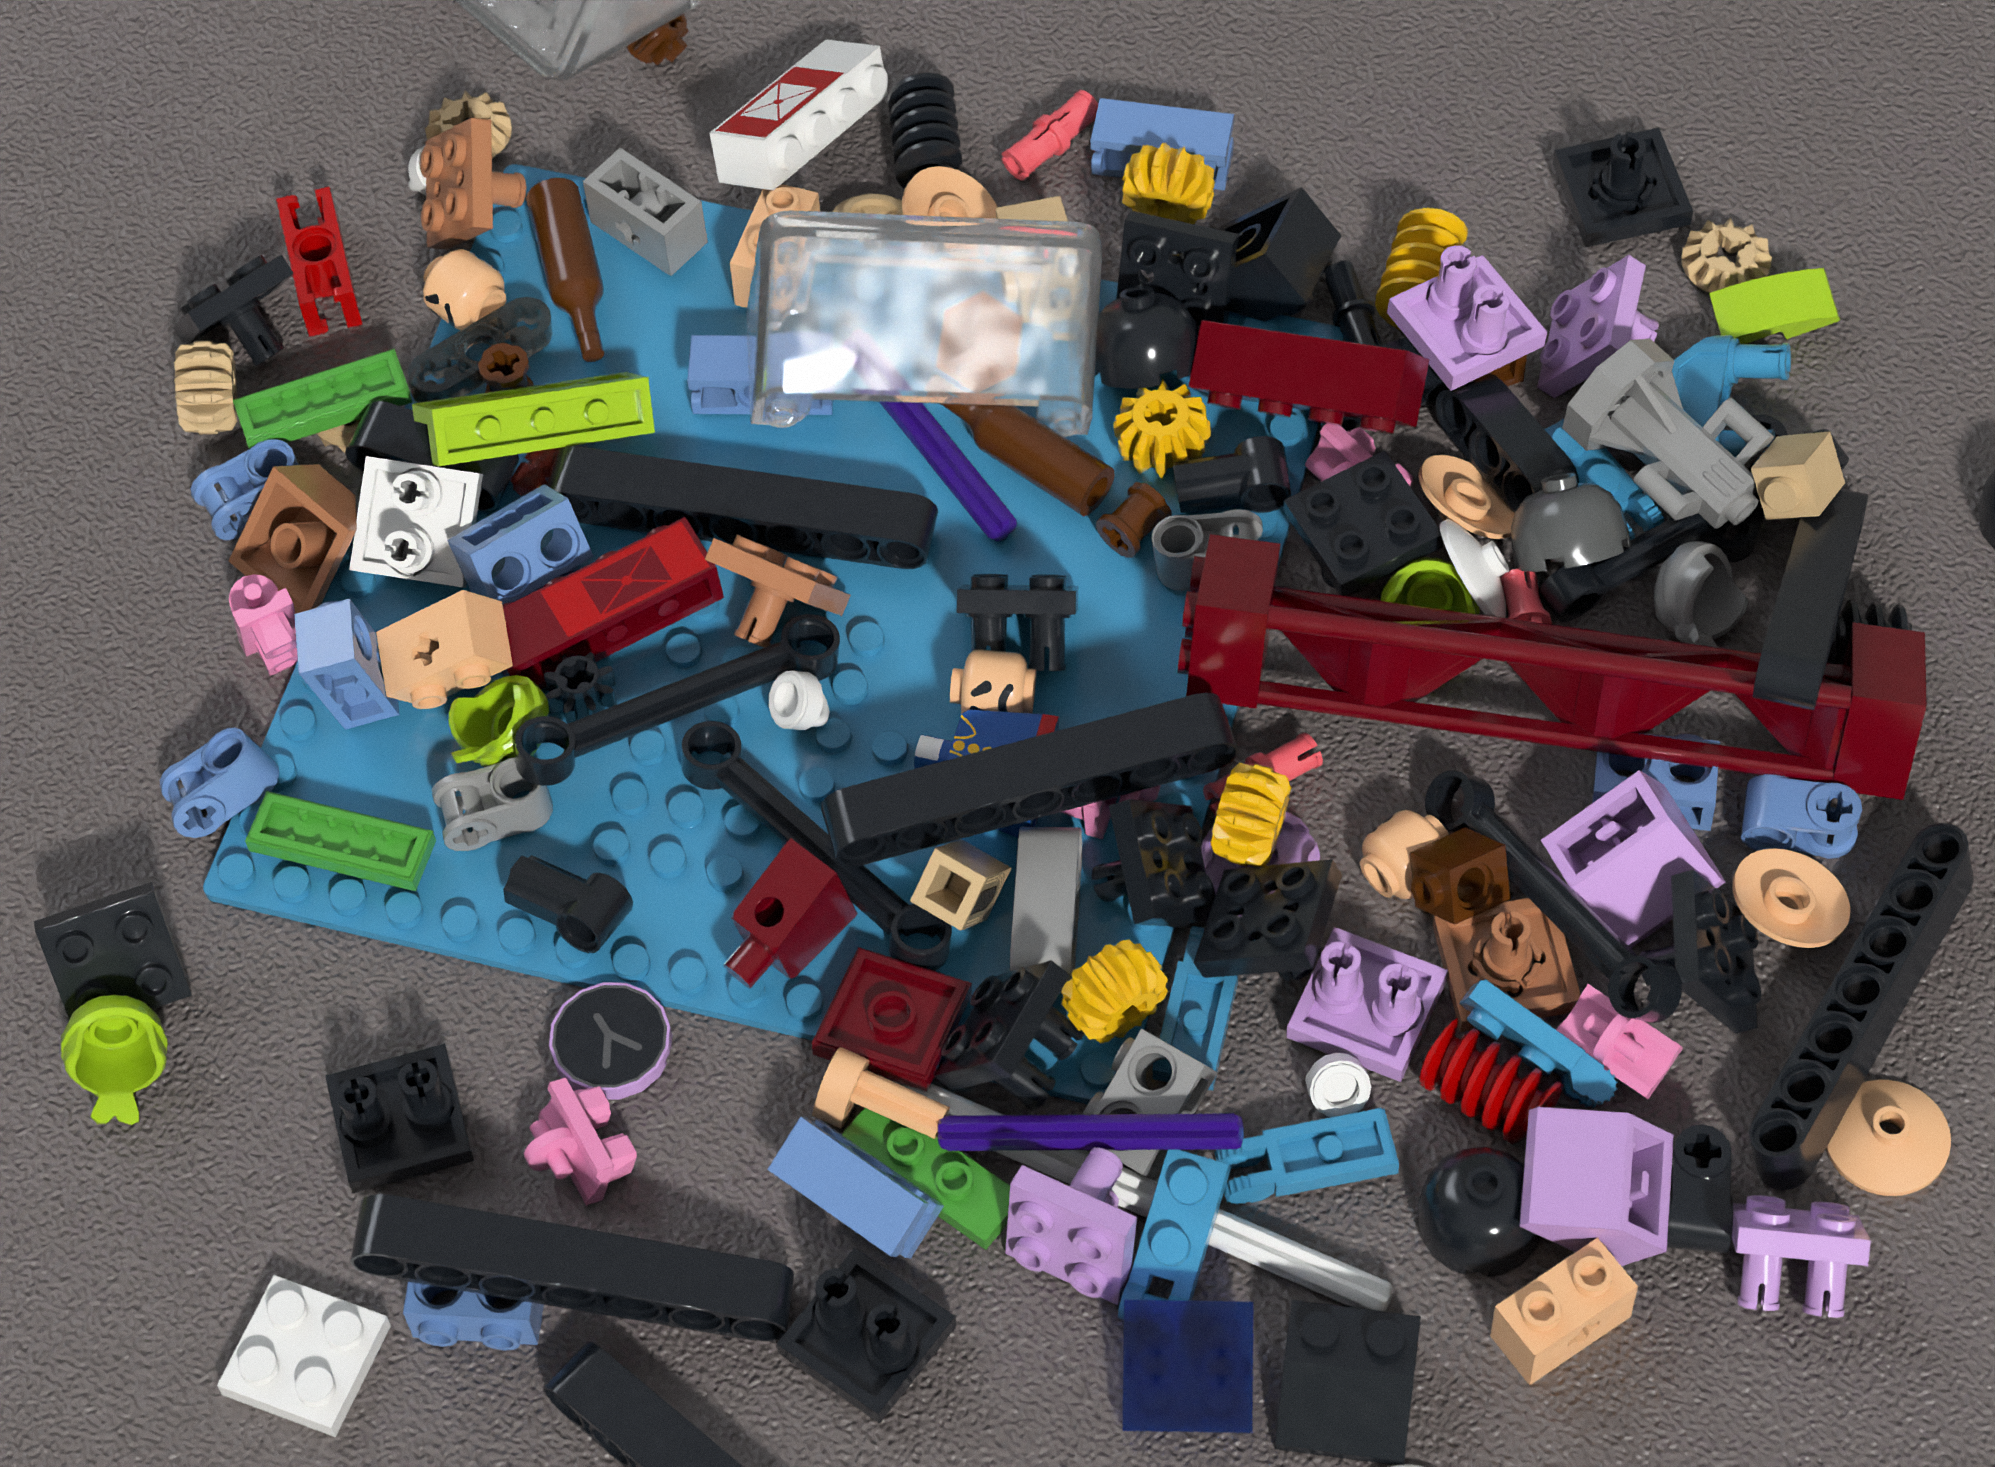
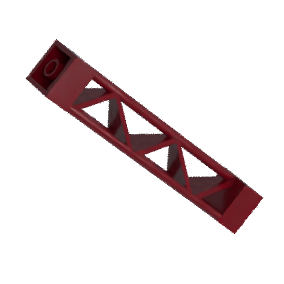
(1593, 681)

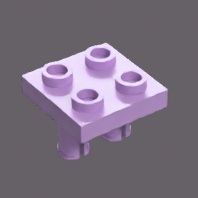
(1466, 319)
(1593, 325)
(1367, 1003)
(1074, 1228)
(1823, 1236)

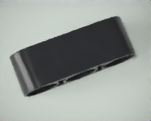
(392, 434)
(1501, 438)

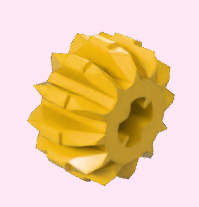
(1168, 183)
(1161, 428)
(1250, 815)
(1114, 991)

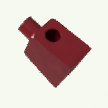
(788, 916)

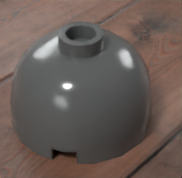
(1567, 525)

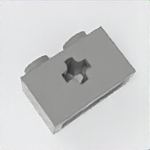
(645, 211)

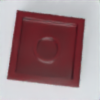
(893, 1017)

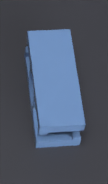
(1126, 126)
(721, 377)
(855, 1187)

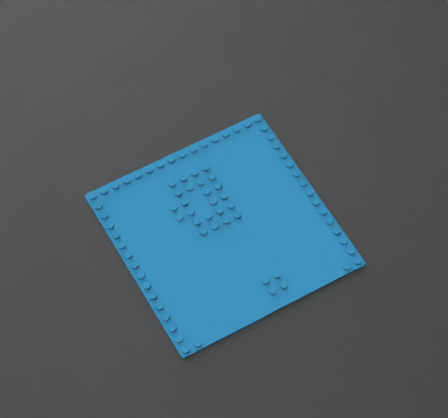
(628, 806)

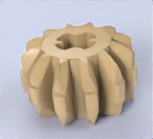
(205, 387)

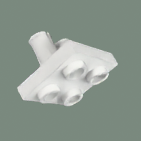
(408, 518)

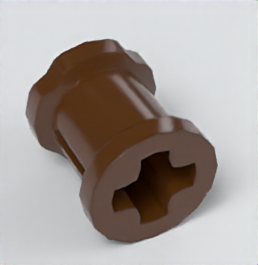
(504, 367)
(1133, 519)

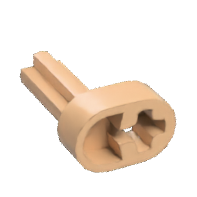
(850, 1083)

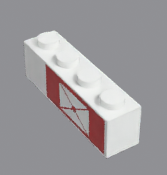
(799, 114)

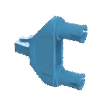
(1711, 368)

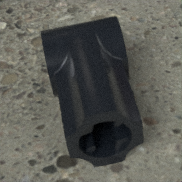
(1250, 476)
(580, 908)

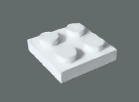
(304, 1355)

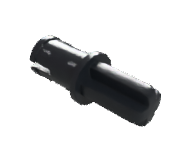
(1352, 310)

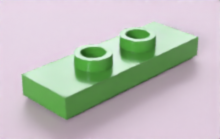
(322, 399)
(341, 841)
(971, 1195)

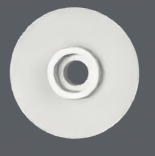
(1477, 567)

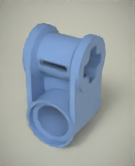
(241, 485)
(218, 776)
(1795, 816)

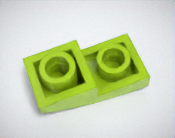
(1775, 303)

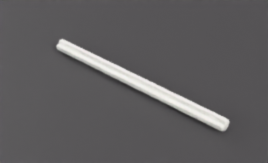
(1229, 1232)

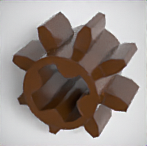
(661, 43)

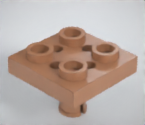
(463, 184)
(774, 585)
(1501, 950)

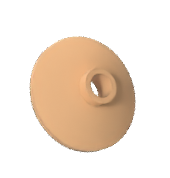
(947, 194)
(1465, 496)
(1791, 898)
(1885, 1161)

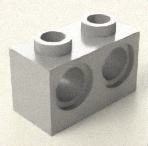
(1131, 1094)

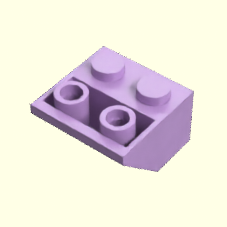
(1624, 855)
(1599, 1179)

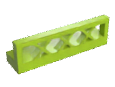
(536, 417)

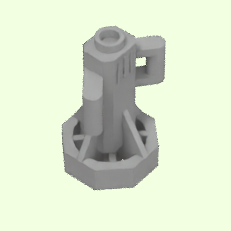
(1637, 409)

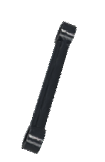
(1580, 588)
(673, 700)
(788, 822)
(1559, 901)

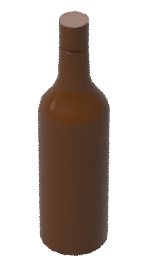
(568, 258)
(1038, 454)

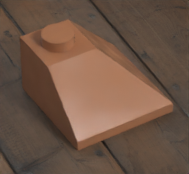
(298, 532)

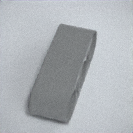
(1046, 897)

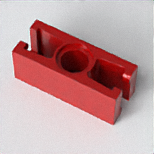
(319, 261)

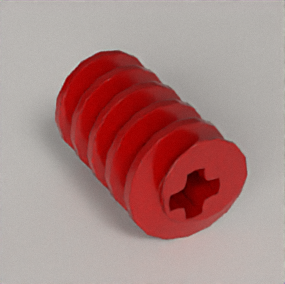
(1484, 1083)

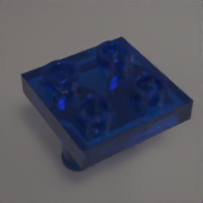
(1188, 1366)

